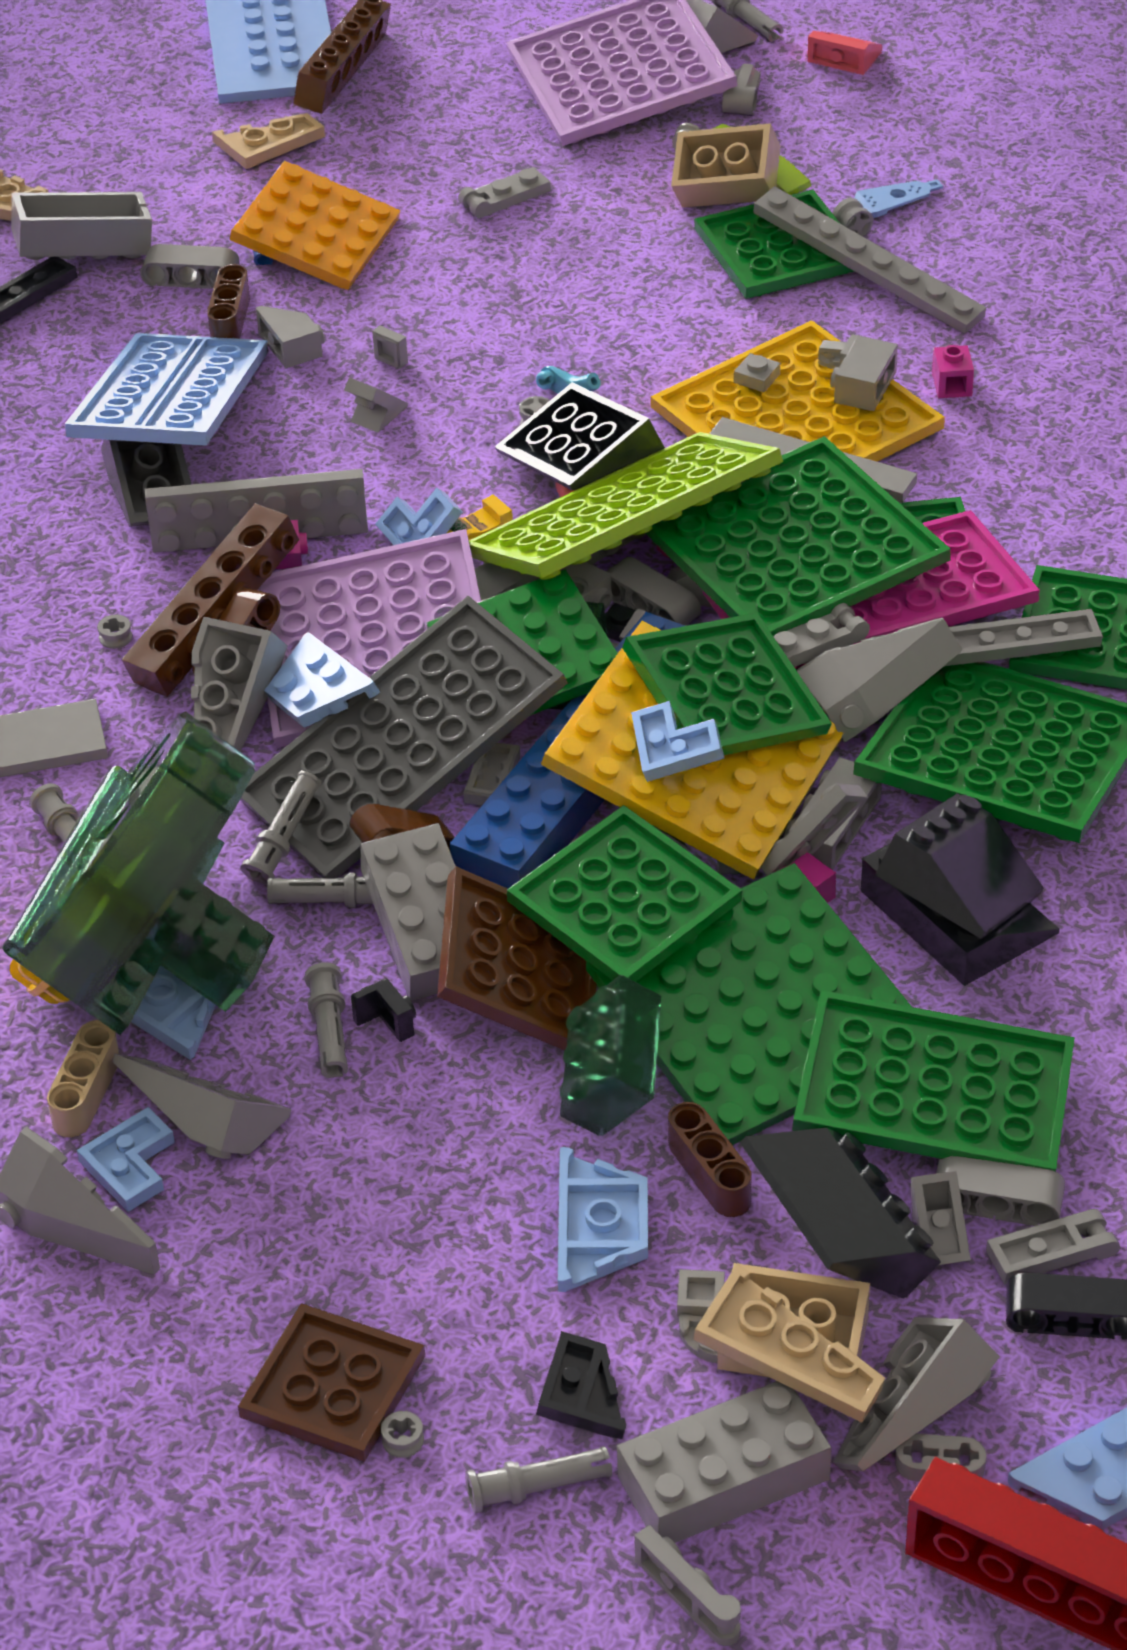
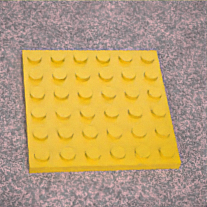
(798, 401)
(721, 808)

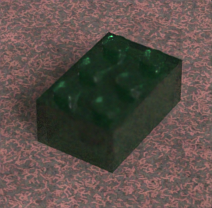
(610, 1055)

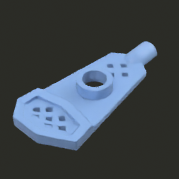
(886, 198)

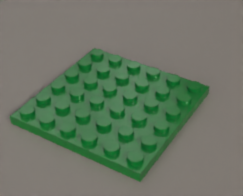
(800, 540)
(1007, 740)
(747, 1000)

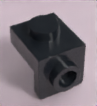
(387, 1003)

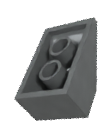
(140, 466)

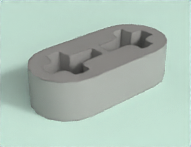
(942, 1446)

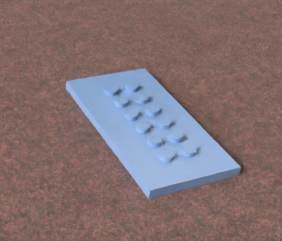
(263, 45)
(168, 389)

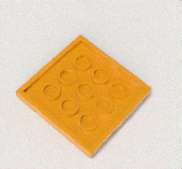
(315, 225)

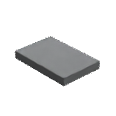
(51, 737)

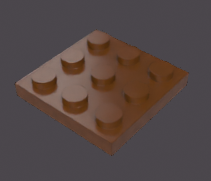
(332, 1381)

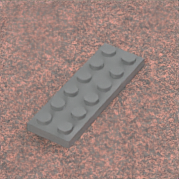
(207, 512)

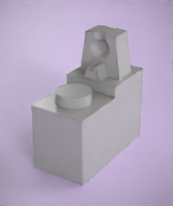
(860, 369)

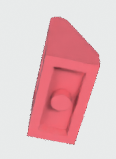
(842, 51)

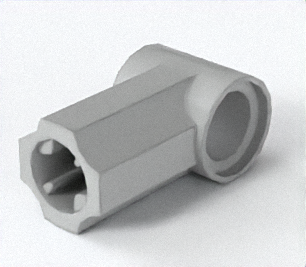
(744, 96)

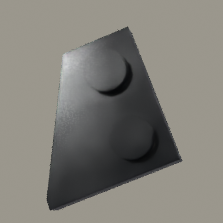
(581, 1388)

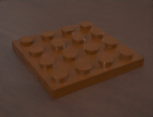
(507, 963)

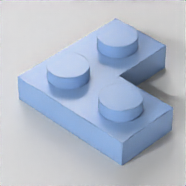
(434, 518)
(668, 750)
(120, 1157)

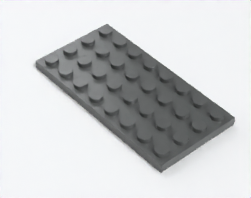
(434, 717)

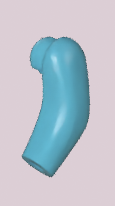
(557, 380)

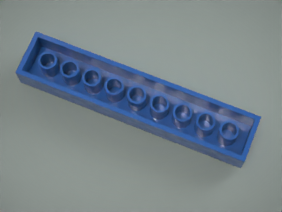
(531, 810)

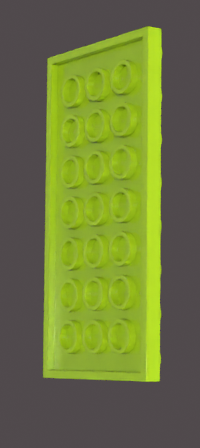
(623, 504)

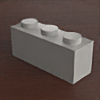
(836, 845)

